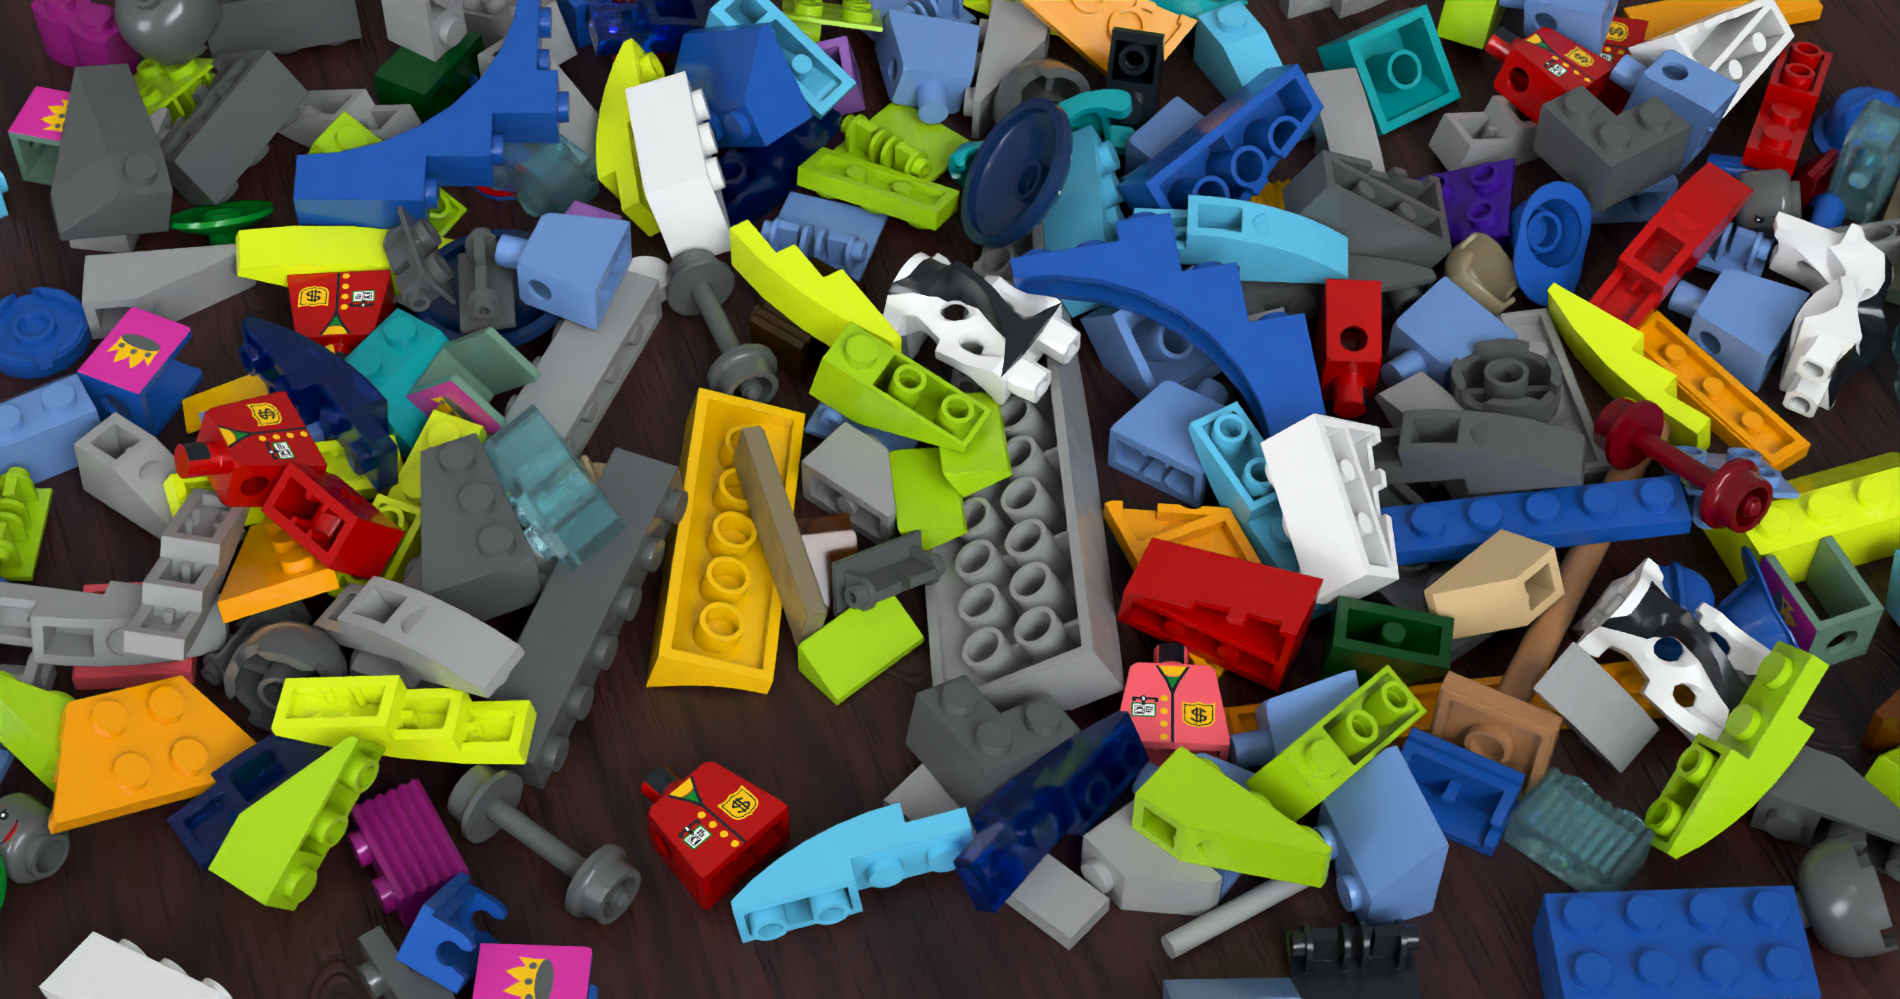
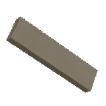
(779, 534)

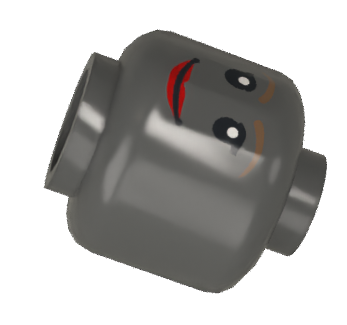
(1771, 194)
(25, 839)

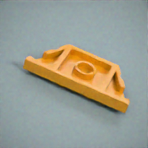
(1202, 528)
(138, 751)

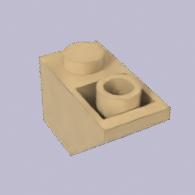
(1498, 586)

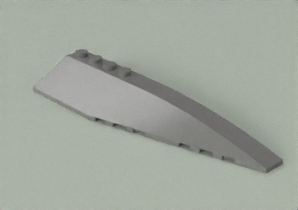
(1031, 580)

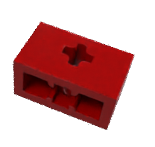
(332, 521)

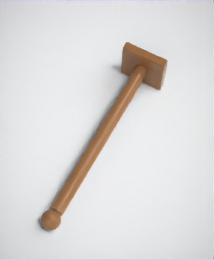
(1503, 721)

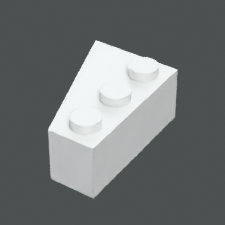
(1730, 42)
(678, 164)
(1332, 504)
(123, 971)

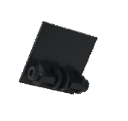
(1354, 961)

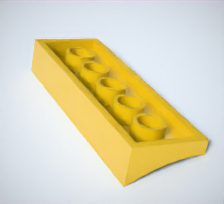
(716, 590)

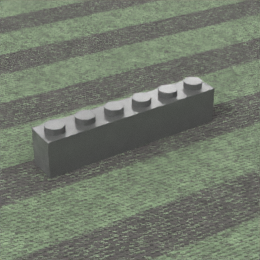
(583, 610)

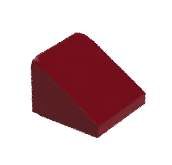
(1816, 176)

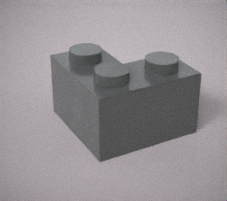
(1610, 153)
(976, 747)

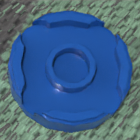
(41, 333)

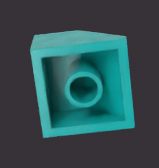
(1397, 66)
(393, 362)

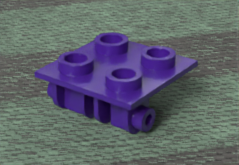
(1479, 200)

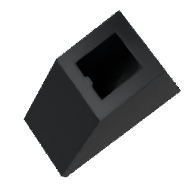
(1137, 68)

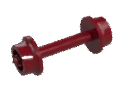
(1731, 496)

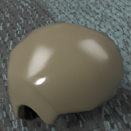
(1482, 272)

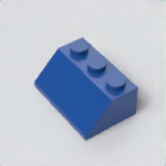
(744, 83)

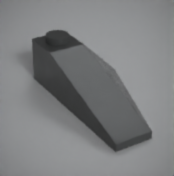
(109, 160)

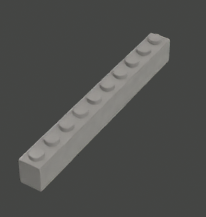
(573, 392)

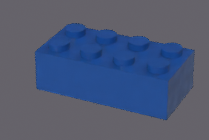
(1674, 945)

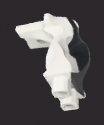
(1842, 320)
(1005, 338)
(1637, 614)

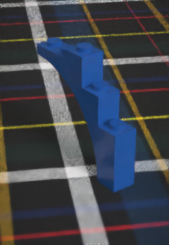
(460, 146)
(1205, 305)

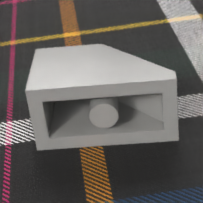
(853, 477)
(1142, 874)

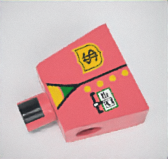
(1176, 705)

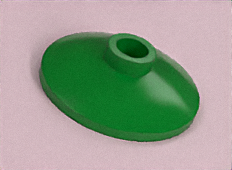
(222, 220)

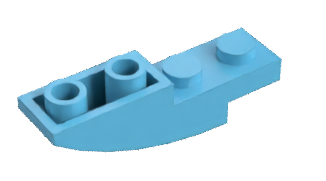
(1260, 238)
(1236, 472)
(825, 872)

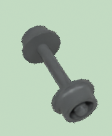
(699, 286)
(599, 885)

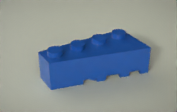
(1231, 146)

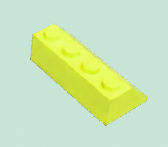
(1849, 502)

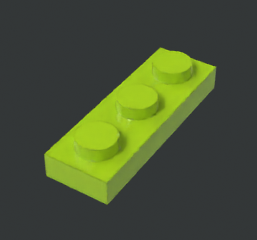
(878, 188)

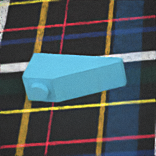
(1233, 49)
(817, 75)

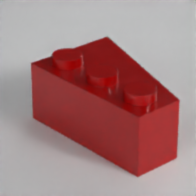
(1221, 608)

